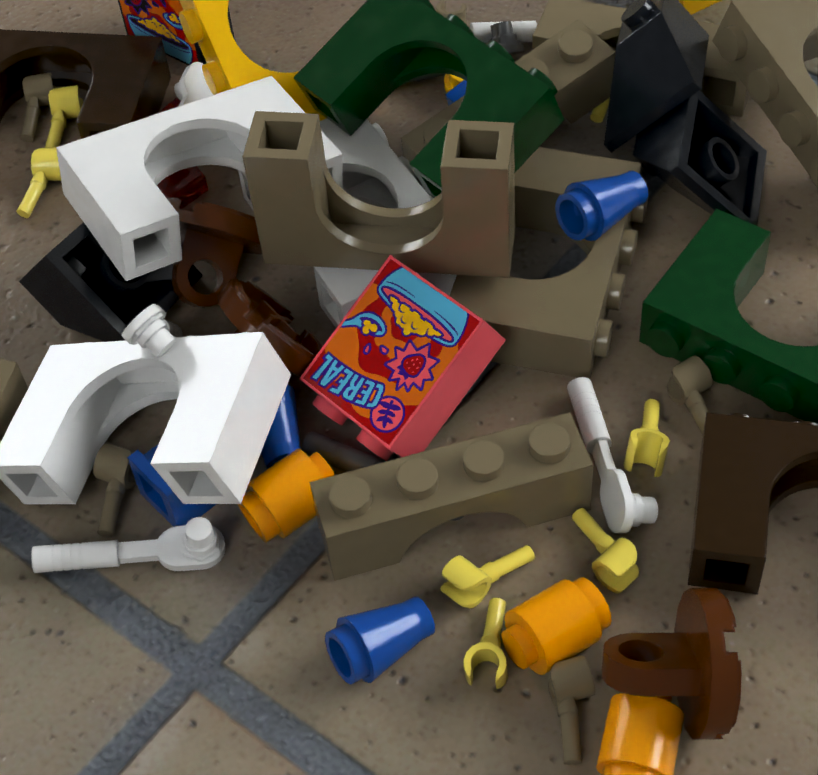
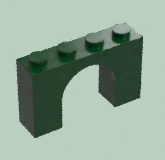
(408, 39)
(698, 315)

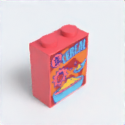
(400, 361)

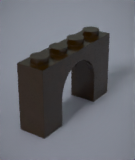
(121, 73)
(741, 477)

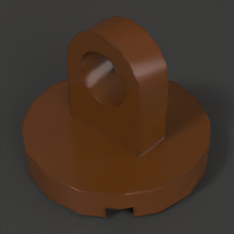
(212, 236)
(258, 311)
(684, 664)

